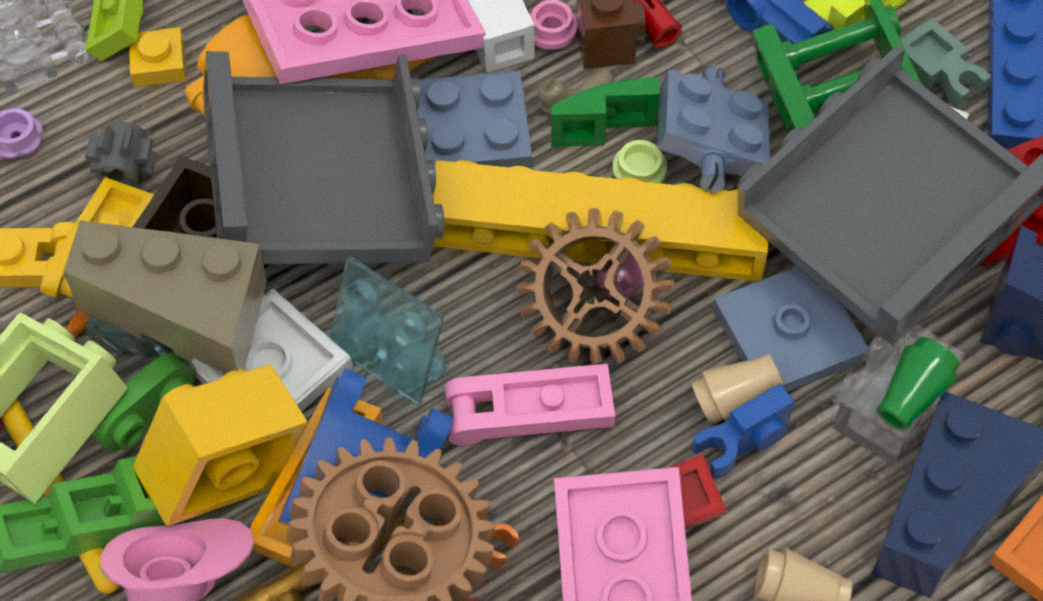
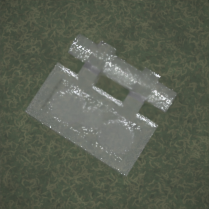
(28, 56)

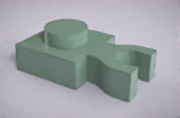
(941, 60)

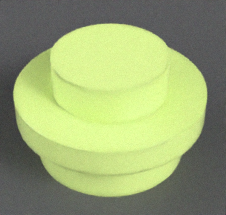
(640, 161)

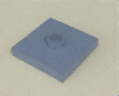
(793, 322)

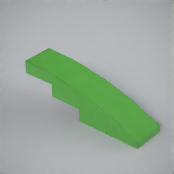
(75, 518)

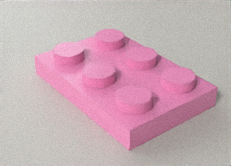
(622, 537)

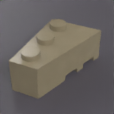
(171, 287)

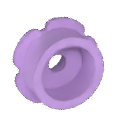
(19, 123)

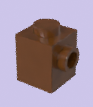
(609, 31)

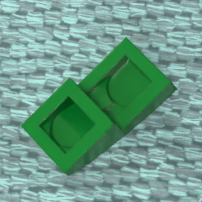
(619, 104)

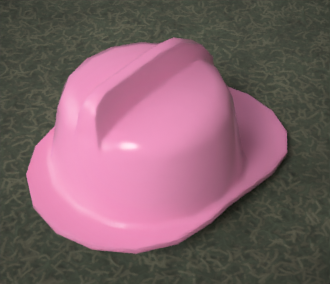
(176, 559)

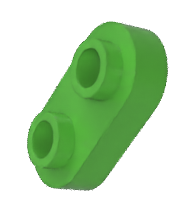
(135, 410)

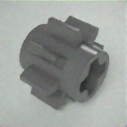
(121, 153)

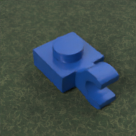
(751, 425)

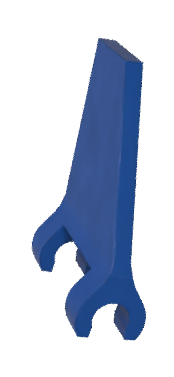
(346, 429)

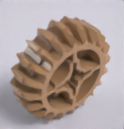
(554, 258)

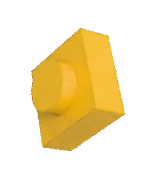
(157, 57)

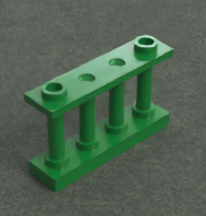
(781, 60)

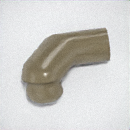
(553, 92)

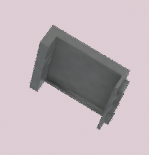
(321, 166)
(889, 197)

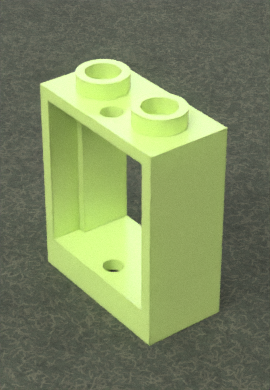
(71, 419)

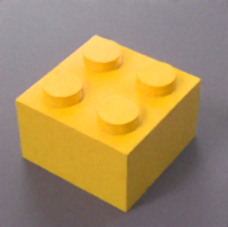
(218, 443)

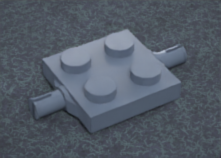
(712, 125)

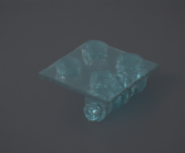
(387, 331)

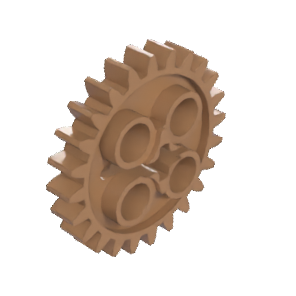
(339, 506)

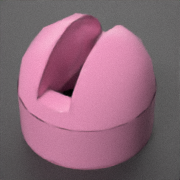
(629, 279)

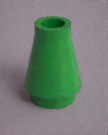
(918, 381)

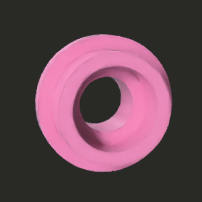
(553, 24)

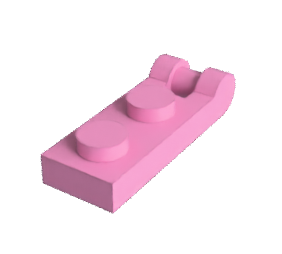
(530, 403)

